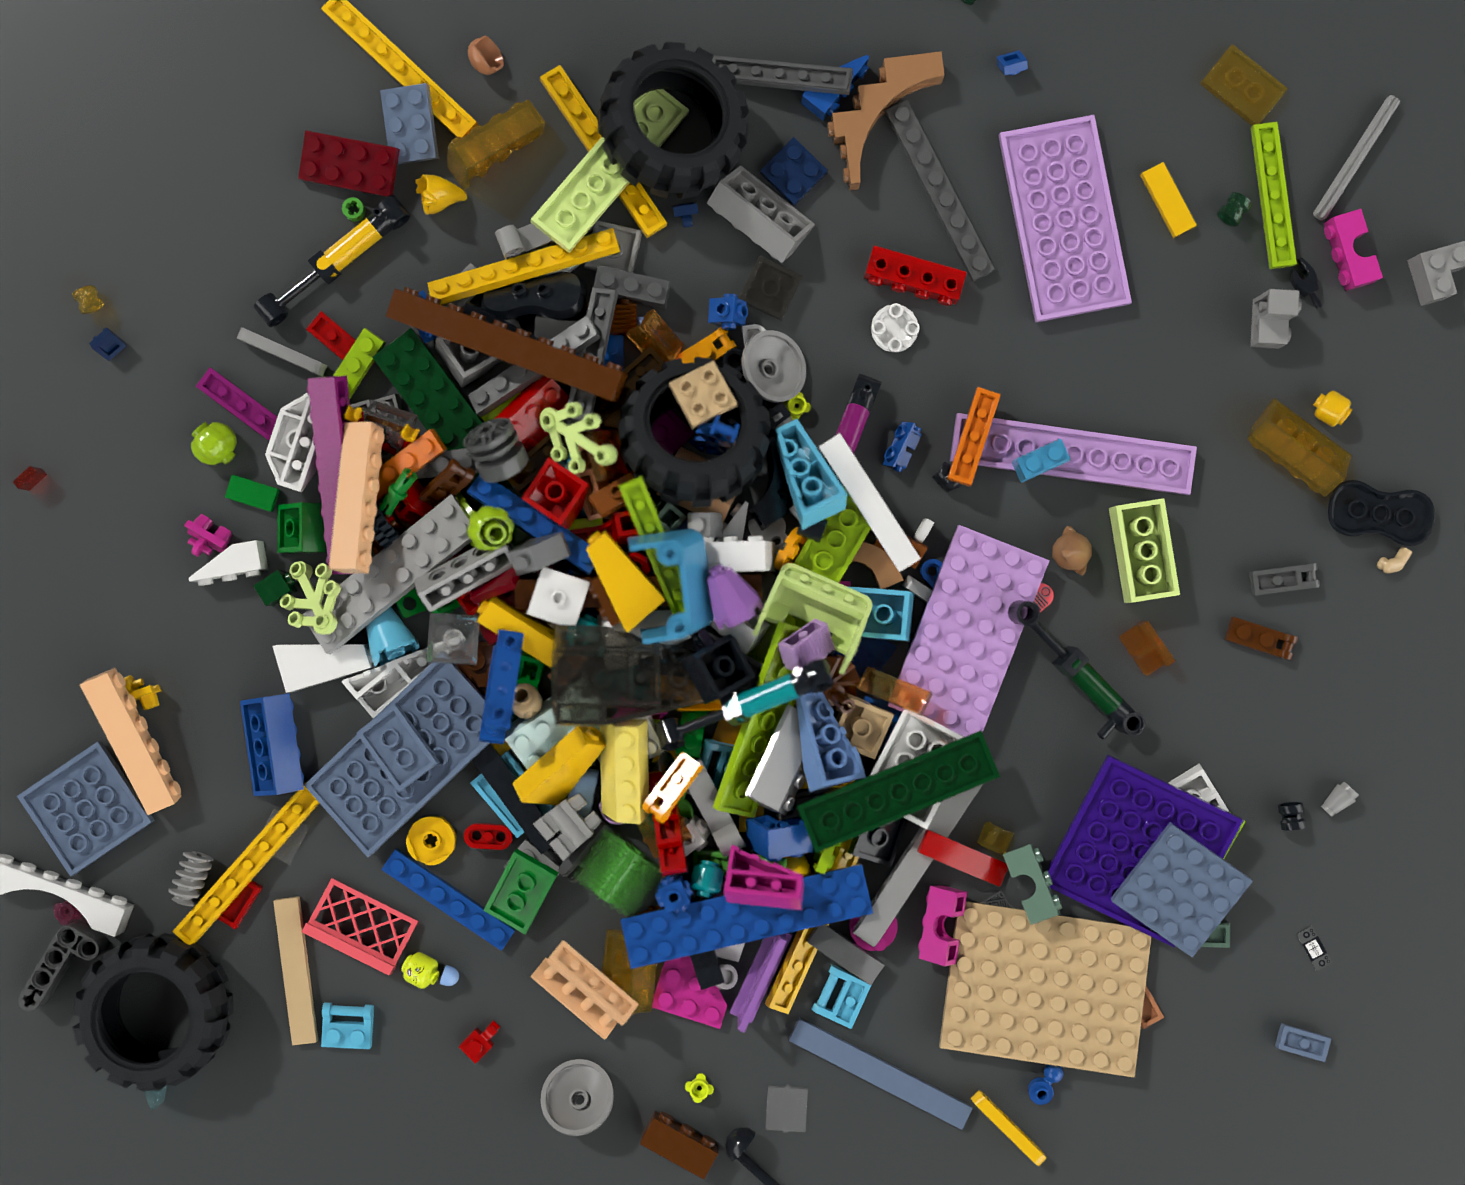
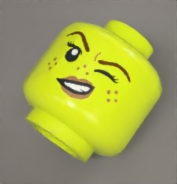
(420, 970)

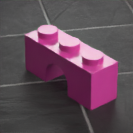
(1353, 269)
(935, 943)

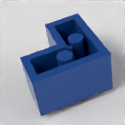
(777, 838)

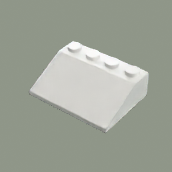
(909, 739)

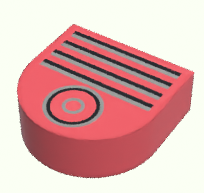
(1044, 596)

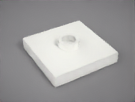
(558, 597)

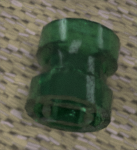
(1234, 209)

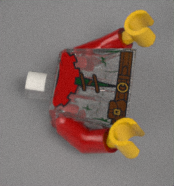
(397, 425)

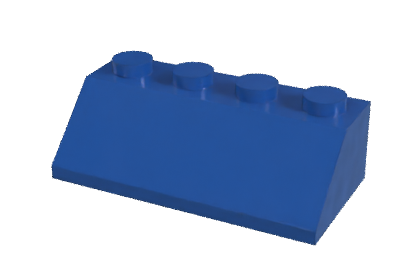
(272, 745)

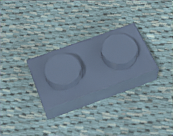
(1303, 1042)

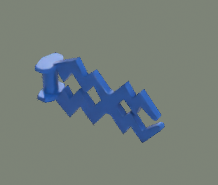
(709, 432)

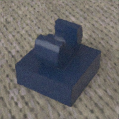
(685, 210)
(107, 344)

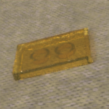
(1243, 85)

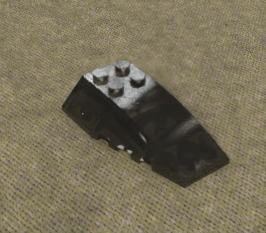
(614, 677)

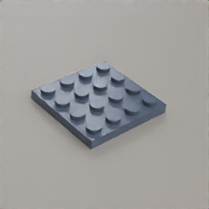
(85, 808)
(1181, 889)

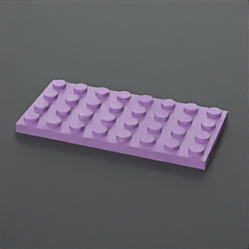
(1064, 218)
(967, 631)

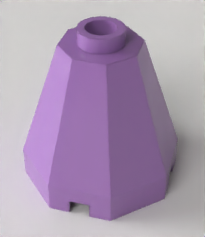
(731, 597)

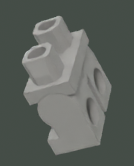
(570, 823)

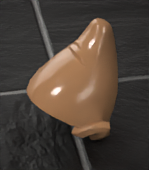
(1072, 551)

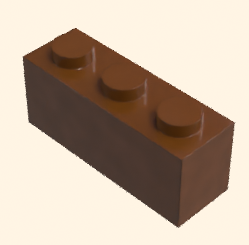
(679, 1144)

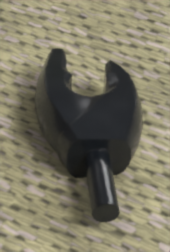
(1307, 285)

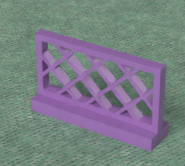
(758, 979)

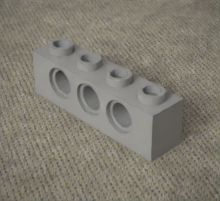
(461, 575)

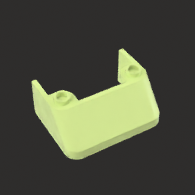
(817, 597)

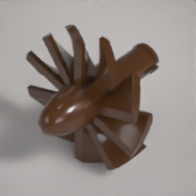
(843, 684)

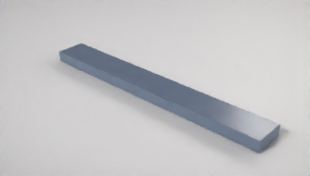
(880, 1073)

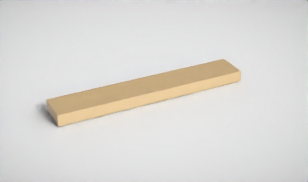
(295, 970)

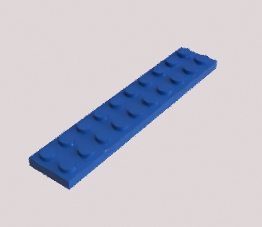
(721, 924)

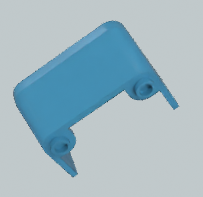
(689, 551)

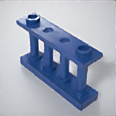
(501, 687)

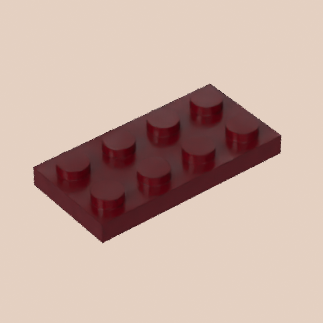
(348, 163)

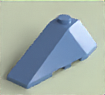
(824, 746)

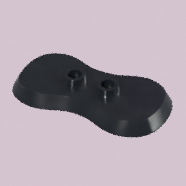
(551, 296)
(1362, 510)

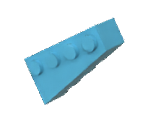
(809, 477)

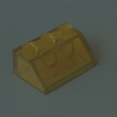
(635, 982)

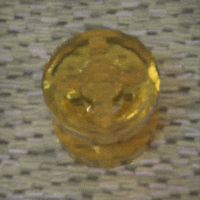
(87, 299)

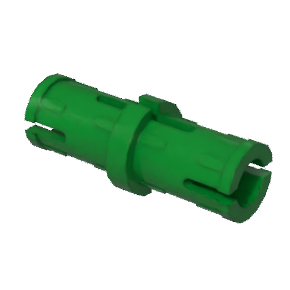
(397, 491)

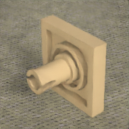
(703, 394)

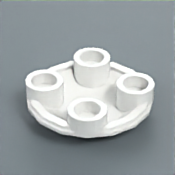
(894, 328)

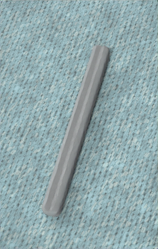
(1356, 157)

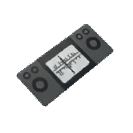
(1314, 948)

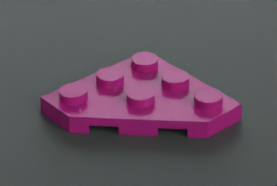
(681, 994)

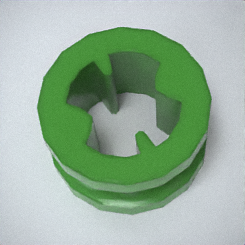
(350, 202)

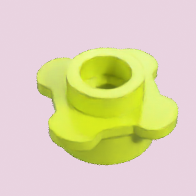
(804, 407)
(699, 1095)

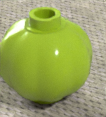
(214, 443)
(490, 528)

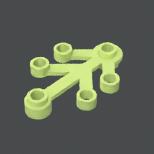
(552, 422)
(324, 619)

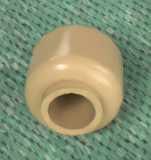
(527, 701)

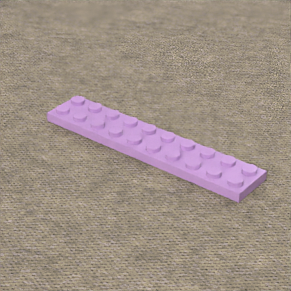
(1092, 455)

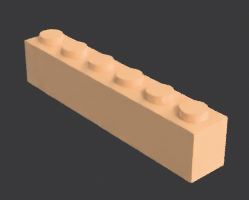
(356, 497)
(131, 740)

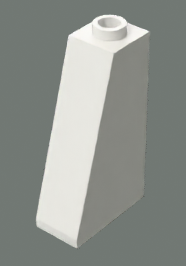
(310, 665)

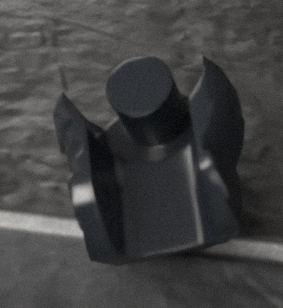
(941, 478)

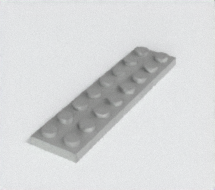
(394, 569)

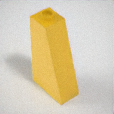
(626, 584)
(537, 634)
(560, 768)

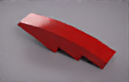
(668, 836)
(962, 858)

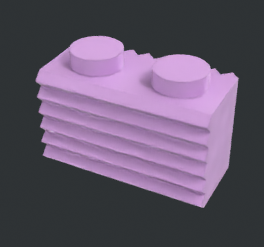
(806, 645)

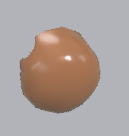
(485, 56)

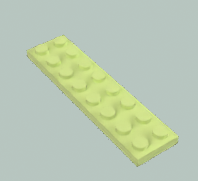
(597, 182)

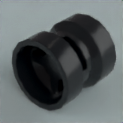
(1292, 816)

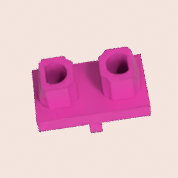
(199, 530)

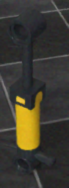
(385, 217)

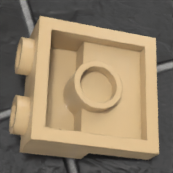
(865, 726)

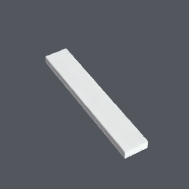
(869, 502)

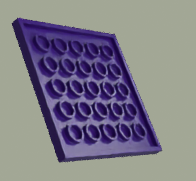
(1119, 825)

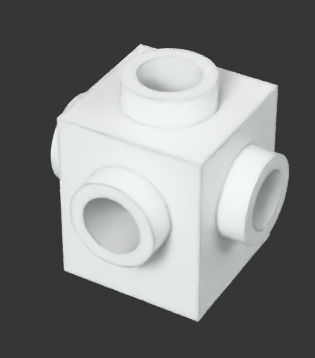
(699, 832)

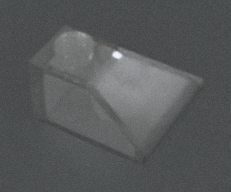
(453, 639)

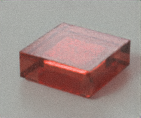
(29, 478)

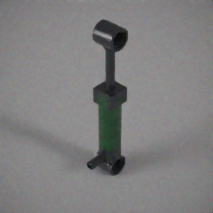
(1076, 666)

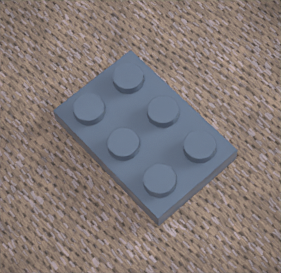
(410, 122)
(397, 747)

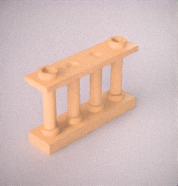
(584, 990)

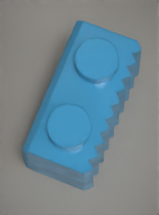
(1040, 460)

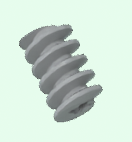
(191, 878)

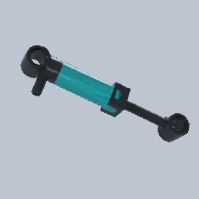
(737, 708)

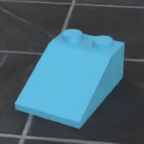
(889, 614)

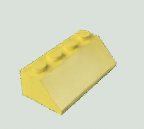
(625, 771)

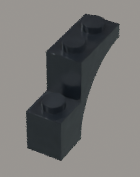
(772, 506)

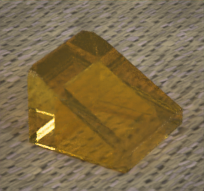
(995, 838)

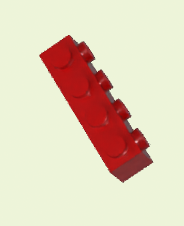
(914, 275)

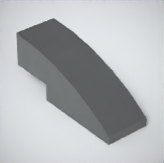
(845, 953)

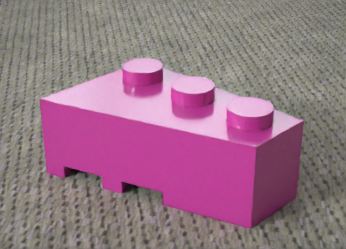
(761, 883)

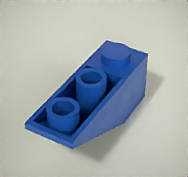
(827, 103)

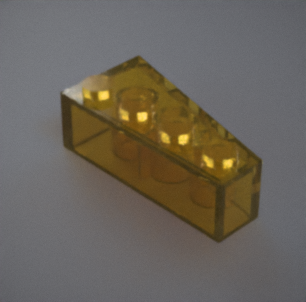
(493, 142)

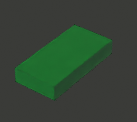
(252, 493)

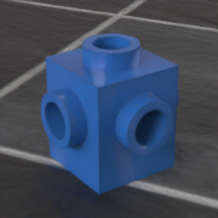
(727, 312)
(676, 885)

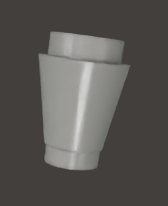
(1339, 799)

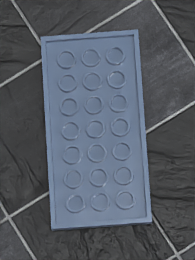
(357, 791)

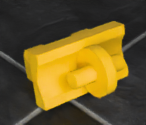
(146, 695)

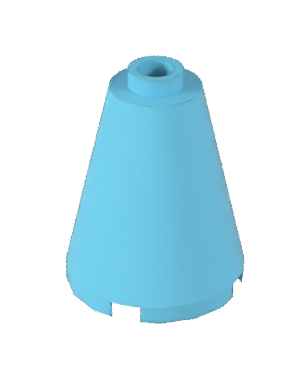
(389, 638)

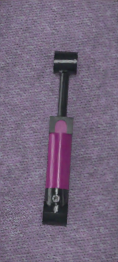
(851, 428)

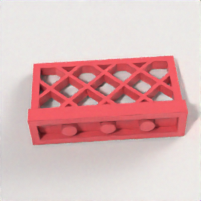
(350, 946)

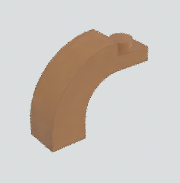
(879, 564)

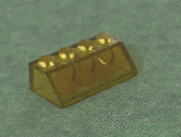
(1300, 448)

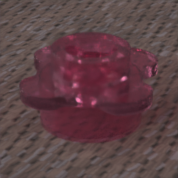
(61, 915)

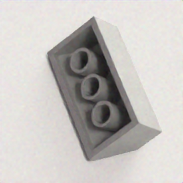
(760, 213)
(781, 767)

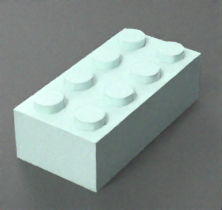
(536, 735)

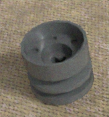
(496, 450)

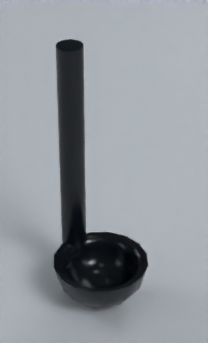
(735, 1146)

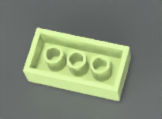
(1144, 551)

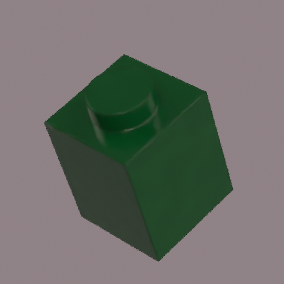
(275, 586)

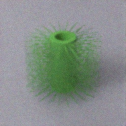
(617, 875)

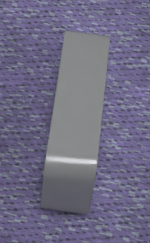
(522, 240)
(719, 822)

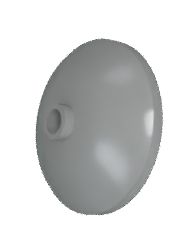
(783, 364)
(565, 1086)

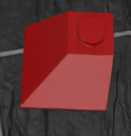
(557, 493)

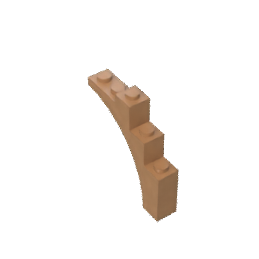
(900, 77)

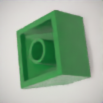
(300, 528)

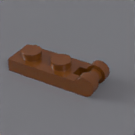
(447, 483)
(1260, 638)

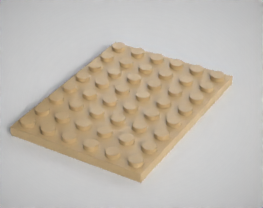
(1046, 990)

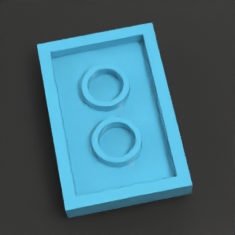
(492, 799)

